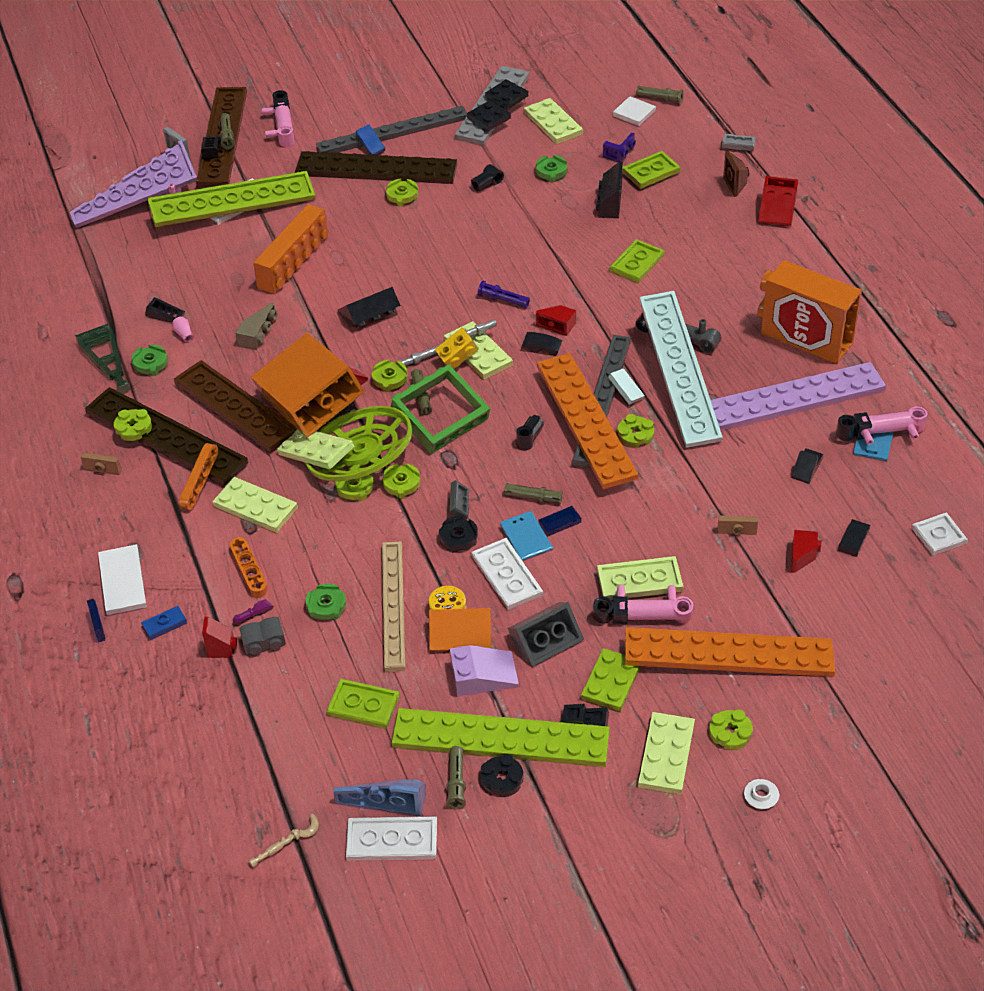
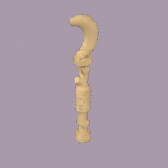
(295, 834)

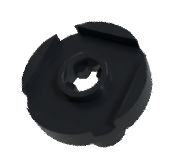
(458, 542)
(501, 765)

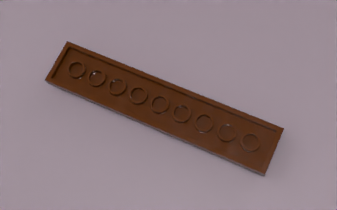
(218, 170)

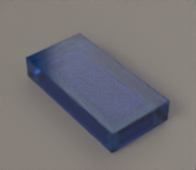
(559, 521)
(94, 613)

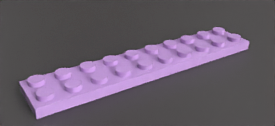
(797, 395)

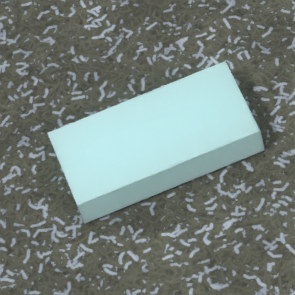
(626, 386)

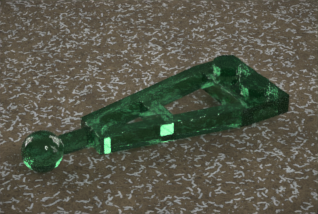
(99, 336)

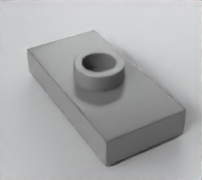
(738, 142)

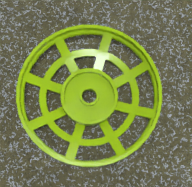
(367, 444)

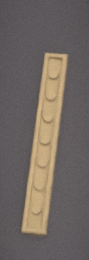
(393, 607)

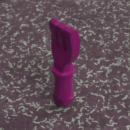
(258, 608)

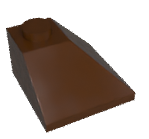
(735, 173)

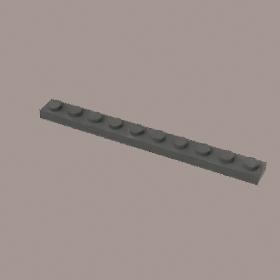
(396, 129)
(605, 388)

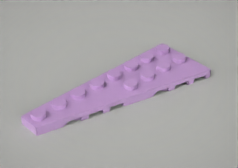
(139, 185)

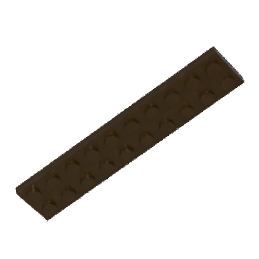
(377, 167)
(169, 436)

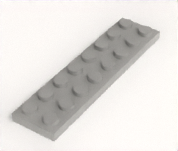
(472, 132)

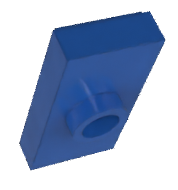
(164, 622)

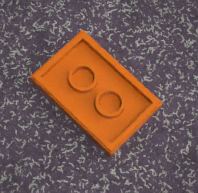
(459, 628)

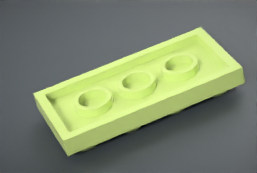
(553, 121)
(489, 358)
(317, 449)
(255, 504)
(640, 577)
(666, 753)

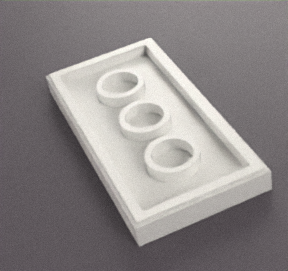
(507, 574)
(122, 579)
(391, 838)

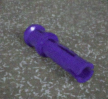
(496, 292)

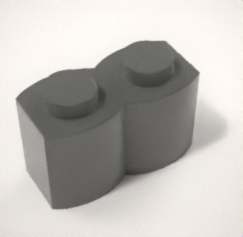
(262, 636)

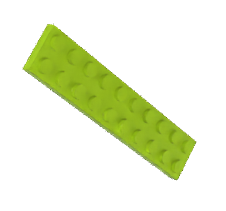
(231, 198)
(501, 735)

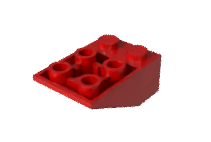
(778, 201)

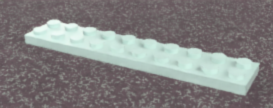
(680, 369)

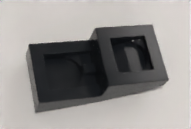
(547, 343)
(581, 715)

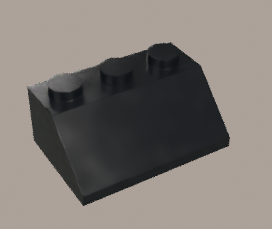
(610, 192)
(370, 307)

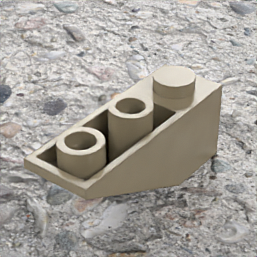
(253, 329)

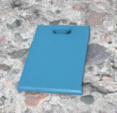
(877, 450)
(526, 535)

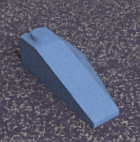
(391, 796)

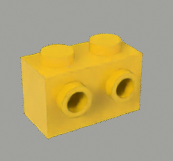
(456, 348)

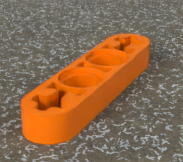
(198, 476)
(245, 568)

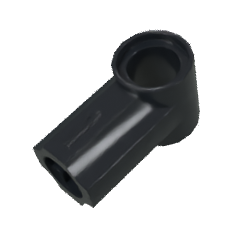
(490, 175)
(527, 433)

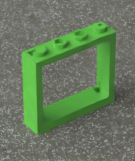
(454, 431)

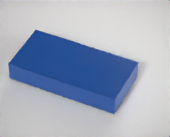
(370, 140)

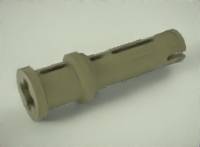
(666, 94)
(226, 134)
(456, 785)

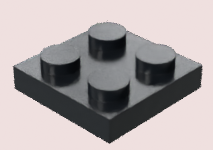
(506, 94)
(488, 115)

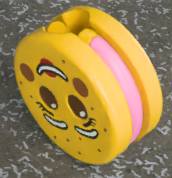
(447, 598)

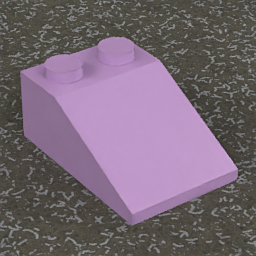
(482, 669)

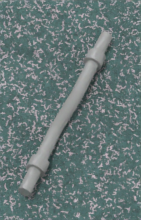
(478, 329)

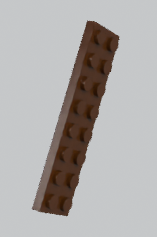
(235, 405)

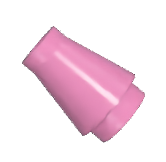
(182, 328)

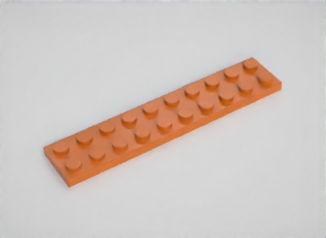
(587, 421)
(729, 652)

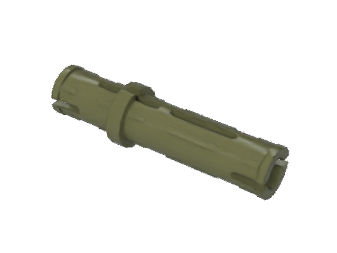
(423, 399)
(540, 494)

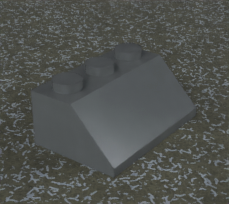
(546, 633)

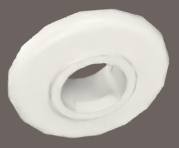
(761, 802)

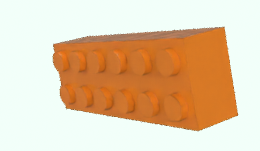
(291, 249)

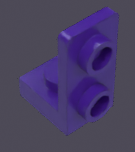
(618, 152)

